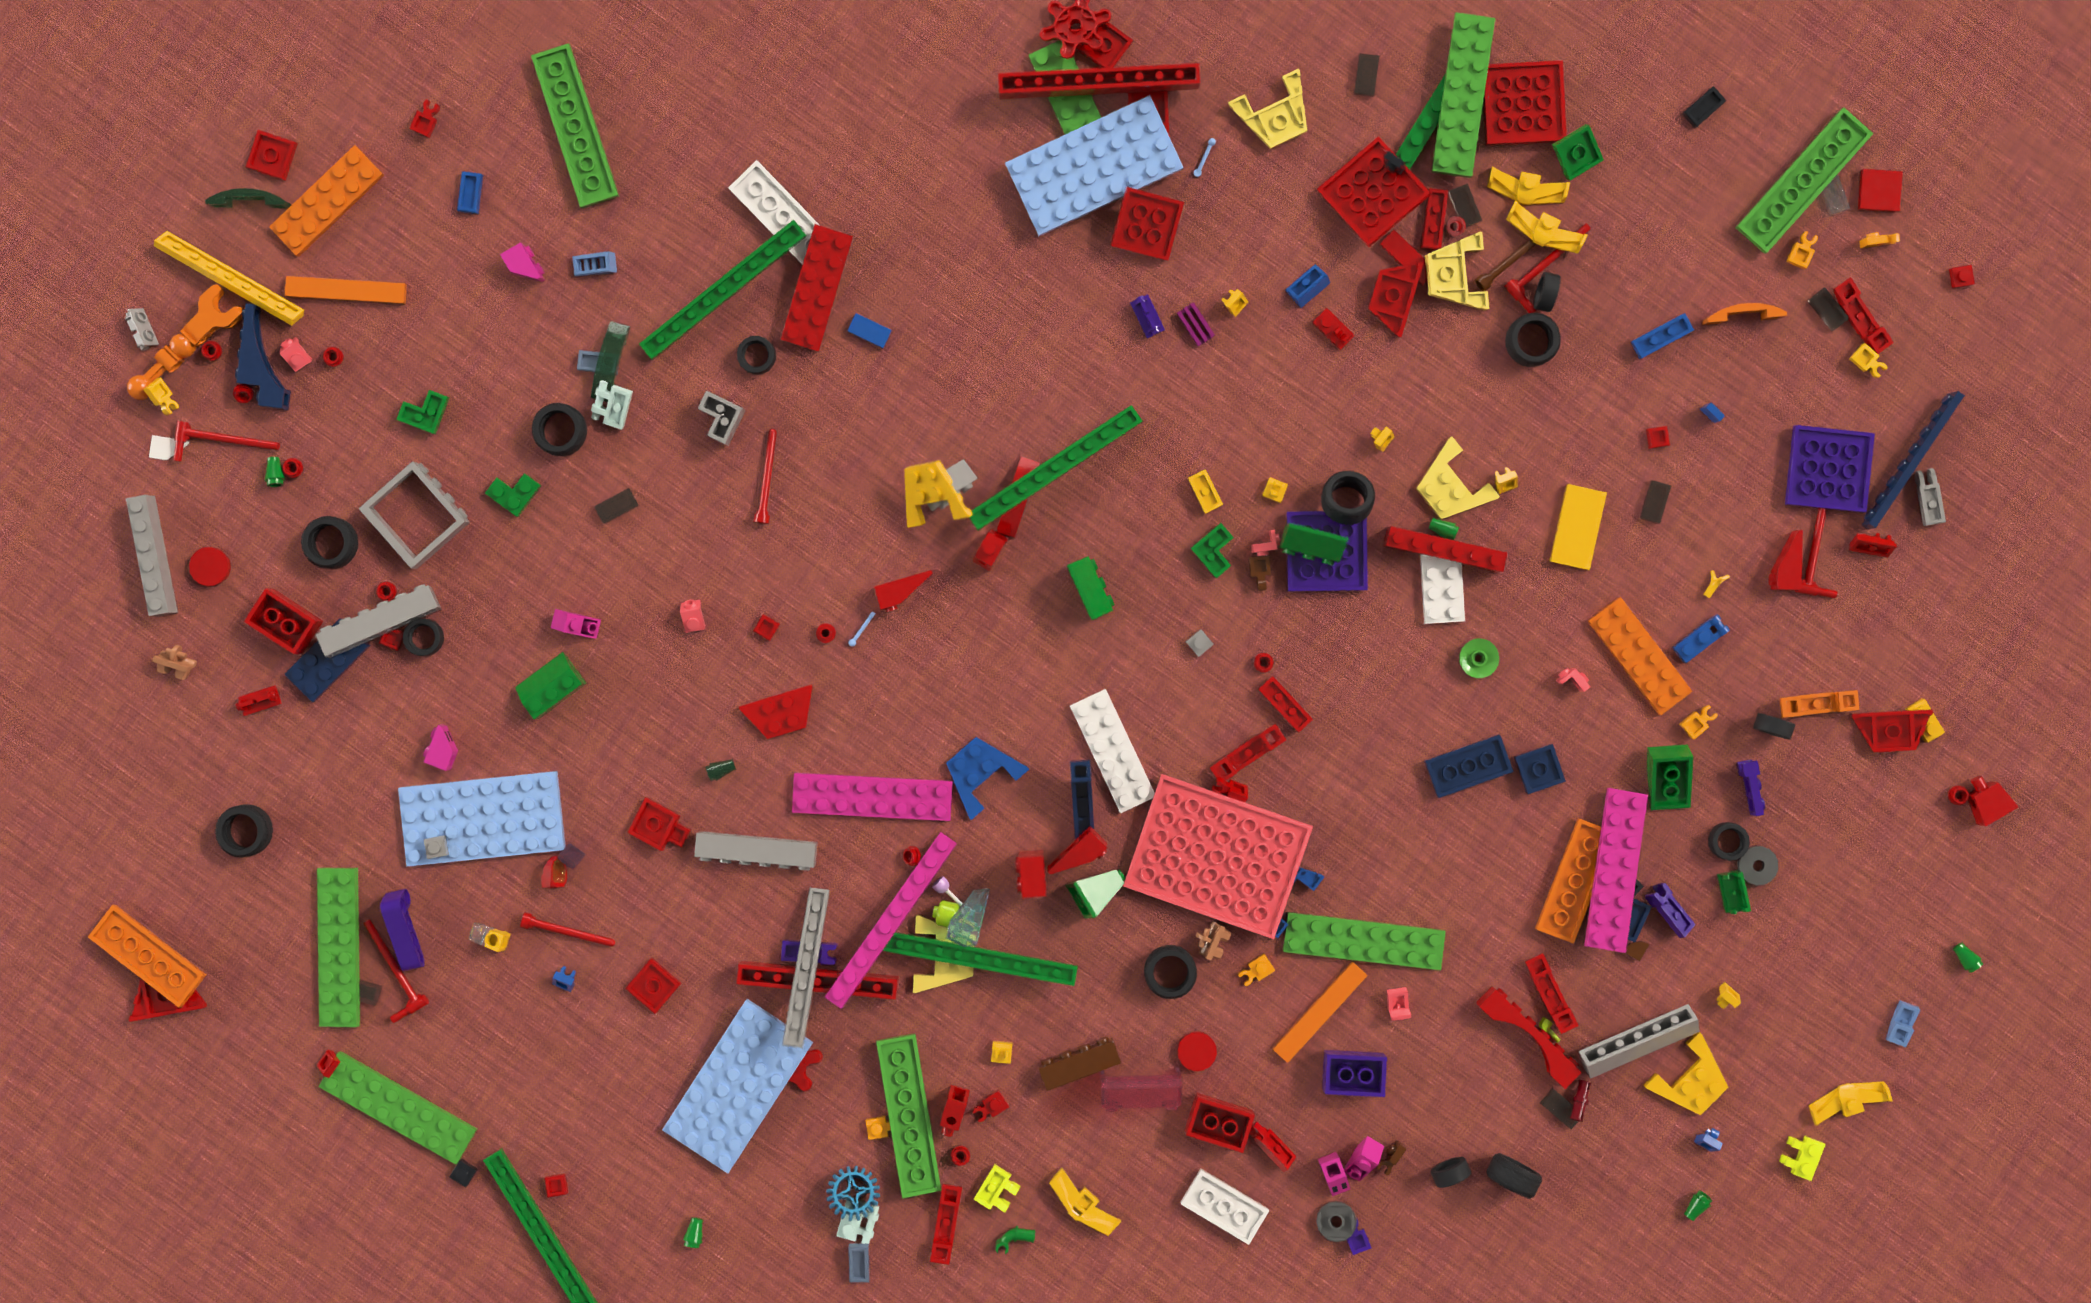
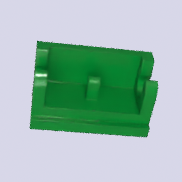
(1733, 892)

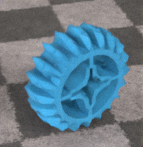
(861, 1192)

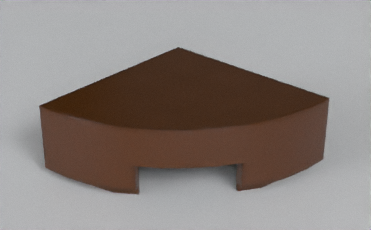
(1637, 949)

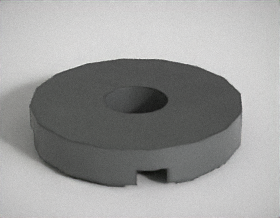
(1769, 865)
(1326, 1227)

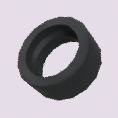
(1547, 291)
(756, 340)
(408, 642)
(1774, 726)
(1743, 846)
(1450, 1172)

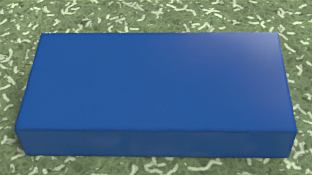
(470, 192)
(869, 330)

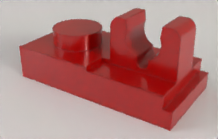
(1333, 328)
(1873, 545)

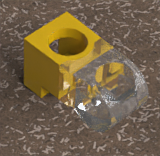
(489, 937)

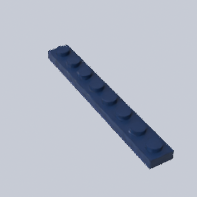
(1908, 465)

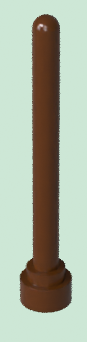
(1484, 281)

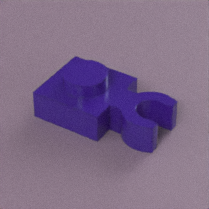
(1358, 1241)

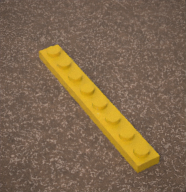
(229, 278)

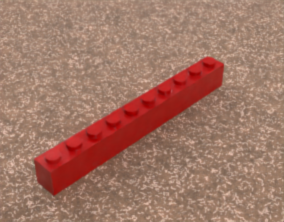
(1099, 81)

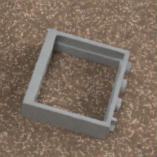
(388, 533)

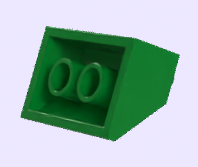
(1312, 543)
(1090, 587)
(549, 686)

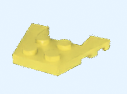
(1280, 120)
(1448, 273)
(1445, 490)
(944, 972)

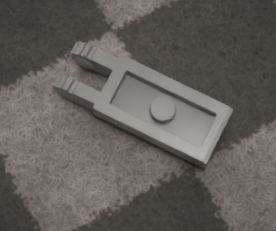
(1929, 498)

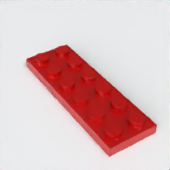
(816, 287)

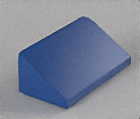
(1308, 285)

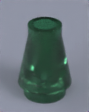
(719, 769)

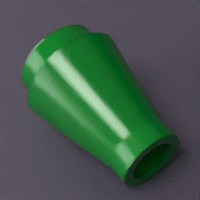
(274, 473)
(1444, 529)
(1968, 959)
(1699, 1203)
(693, 1235)

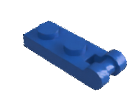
(1700, 639)

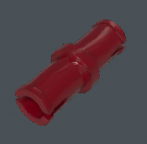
(1580, 1100)

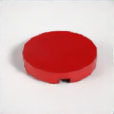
(209, 566)
(1197, 1051)

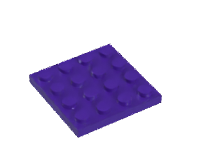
(1829, 468)
(1342, 576)

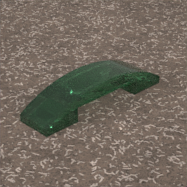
(225, 198)
(610, 355)

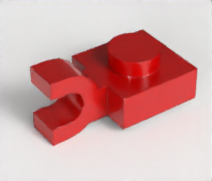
(1232, 788)

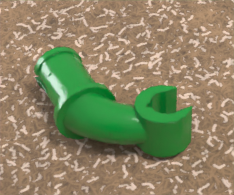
(1015, 1234)

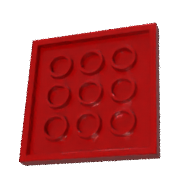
(1524, 103)
(1371, 195)

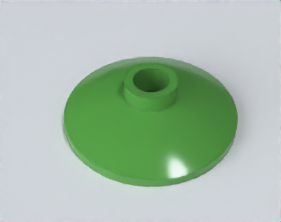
(1488, 662)

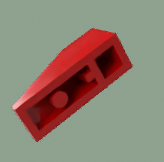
(1788, 567)
(897, 591)
(1079, 852)

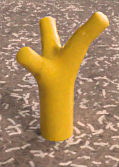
(1715, 582)

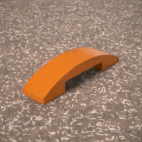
(1766, 312)
(1819, 703)

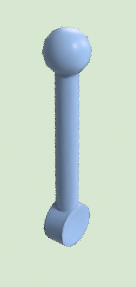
(1197, 172)
(852, 642)

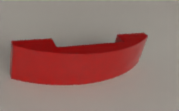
(1860, 316)
(1011, 520)
(1248, 752)
(1550, 993)
(946, 1224)

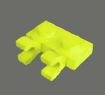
(1807, 1157)
(992, 1187)

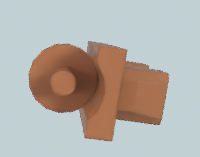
(174, 659)
(1210, 939)

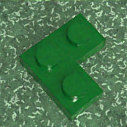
(428, 416)
(515, 498)
(1208, 550)

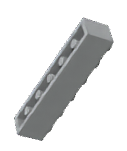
(151, 555)
(378, 621)
(755, 849)
(1639, 1041)

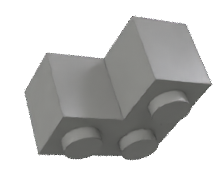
(726, 417)
(962, 481)

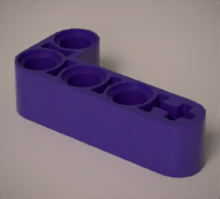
(401, 929)

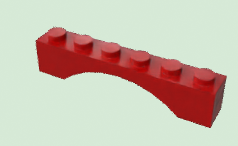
(1445, 549)
(1558, 1066)

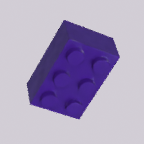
(1354, 1073)

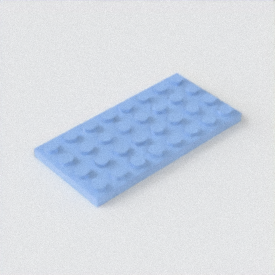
(1094, 165)
(483, 817)
(736, 1087)

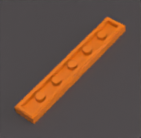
(345, 290)
(1320, 1012)

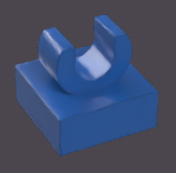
(564, 981)
(1709, 1140)

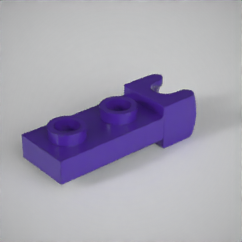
(1749, 770)
(1670, 909)
(791, 948)

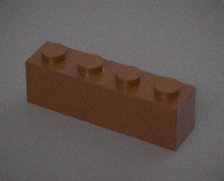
(1079, 1063)

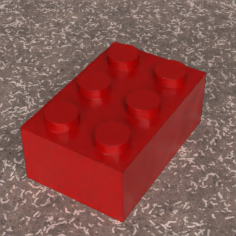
(283, 621)
(1032, 874)
(1219, 1122)

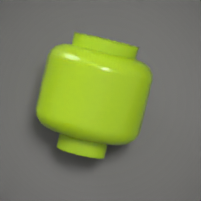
(944, 912)

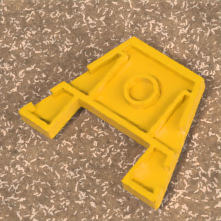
(930, 484)
(1698, 1085)

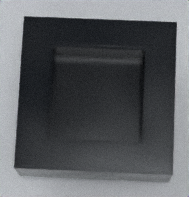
(1394, 163)
(463, 1173)

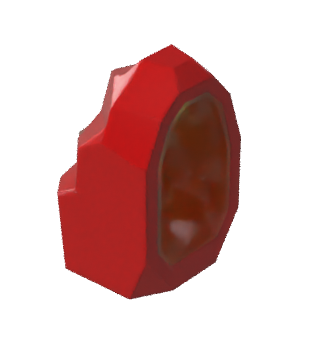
(554, 874)

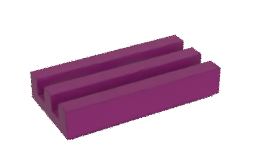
(1187, 310)

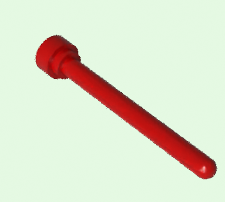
(762, 514)
(529, 921)

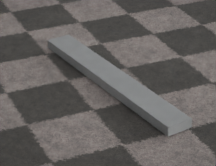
(806, 968)

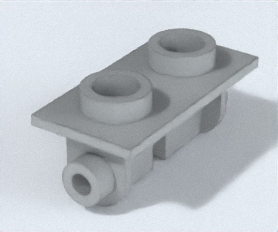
(139, 322)

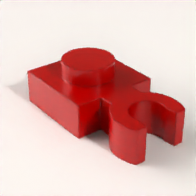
(424, 122)
(993, 1104)

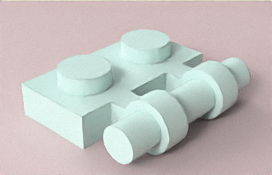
(617, 405)
(850, 1229)

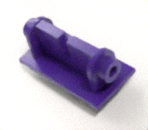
(1147, 316)

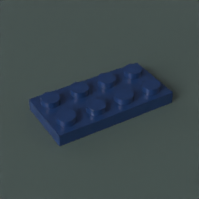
(316, 672)
(1468, 766)

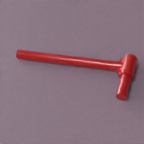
(1516, 287)
(184, 432)
(1808, 586)
(415, 1001)

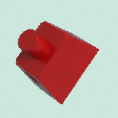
(990, 550)
(1989, 801)
(954, 1110)

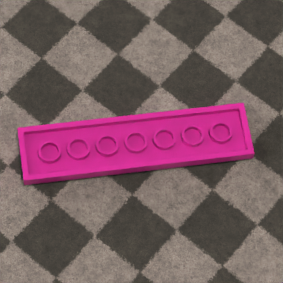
(872, 796)
(1616, 870)

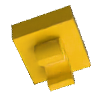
(1236, 302)
(1383, 438)
(1507, 481)
(1274, 490)
(1727, 996)
(1001, 1052)

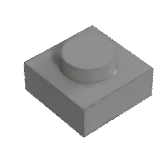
(1199, 643)
(436, 847)

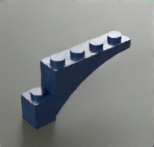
(254, 365)
(1081, 795)

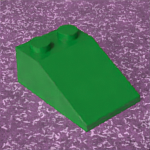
(1669, 776)

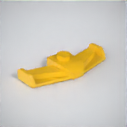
(1527, 188)
(1545, 230)
(1849, 1100)
(1082, 1204)

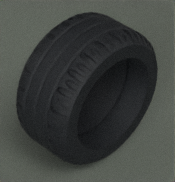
(1547, 325)
(539, 425)
(1352, 480)
(309, 542)
(225, 838)
(1182, 989)
(1514, 1175)

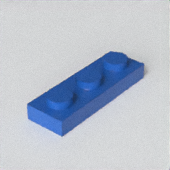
(1662, 336)

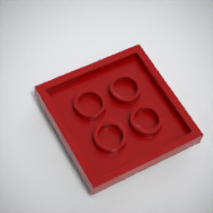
(1147, 223)

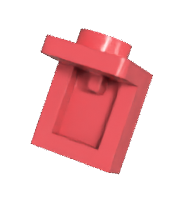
(294, 354)
(1264, 548)
(692, 616)
(1578, 679)
(1398, 1004)

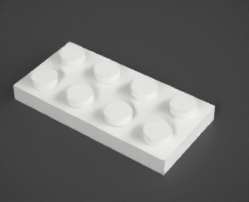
(1442, 590)
(1224, 1206)

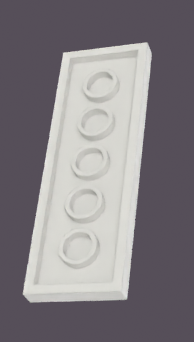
(772, 204)
(1113, 751)

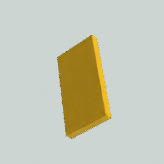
(1578, 527)

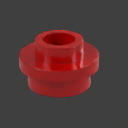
(1461, 226)
(205, 350)
(329, 352)
(243, 397)
(287, 467)
(380, 591)
(832, 633)
(1269, 665)
(1964, 795)
(911, 856)
(960, 1161)

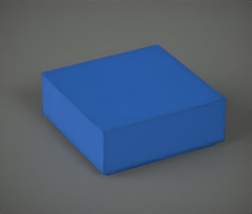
(1712, 412)

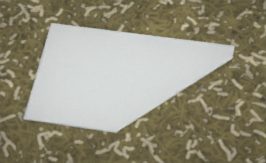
(163, 447)

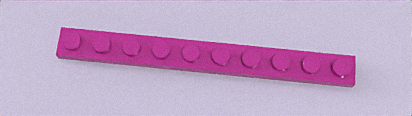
(891, 920)

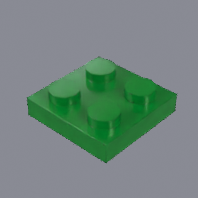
(1578, 152)

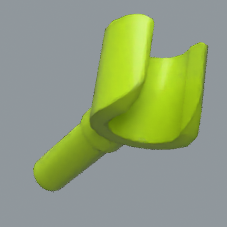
(1545, 1024)

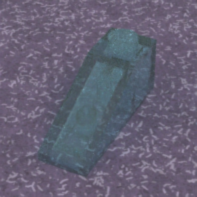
(967, 921)

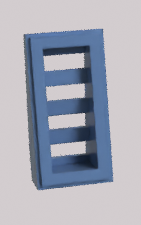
(607, 264)

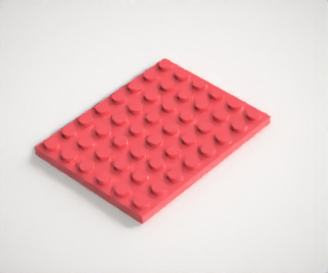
(1214, 862)

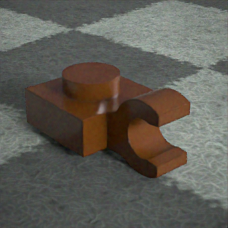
(1260, 568)
(1393, 1155)

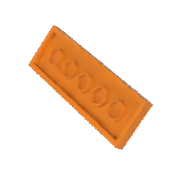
(326, 201)
(1639, 656)
(1572, 884)
(147, 956)

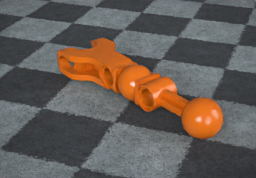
(184, 344)

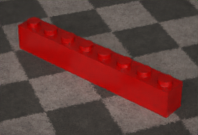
(783, 976)

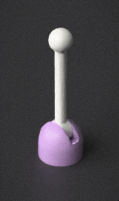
(942, 886)

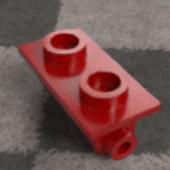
(259, 700)

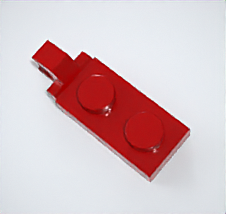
(1272, 1146)

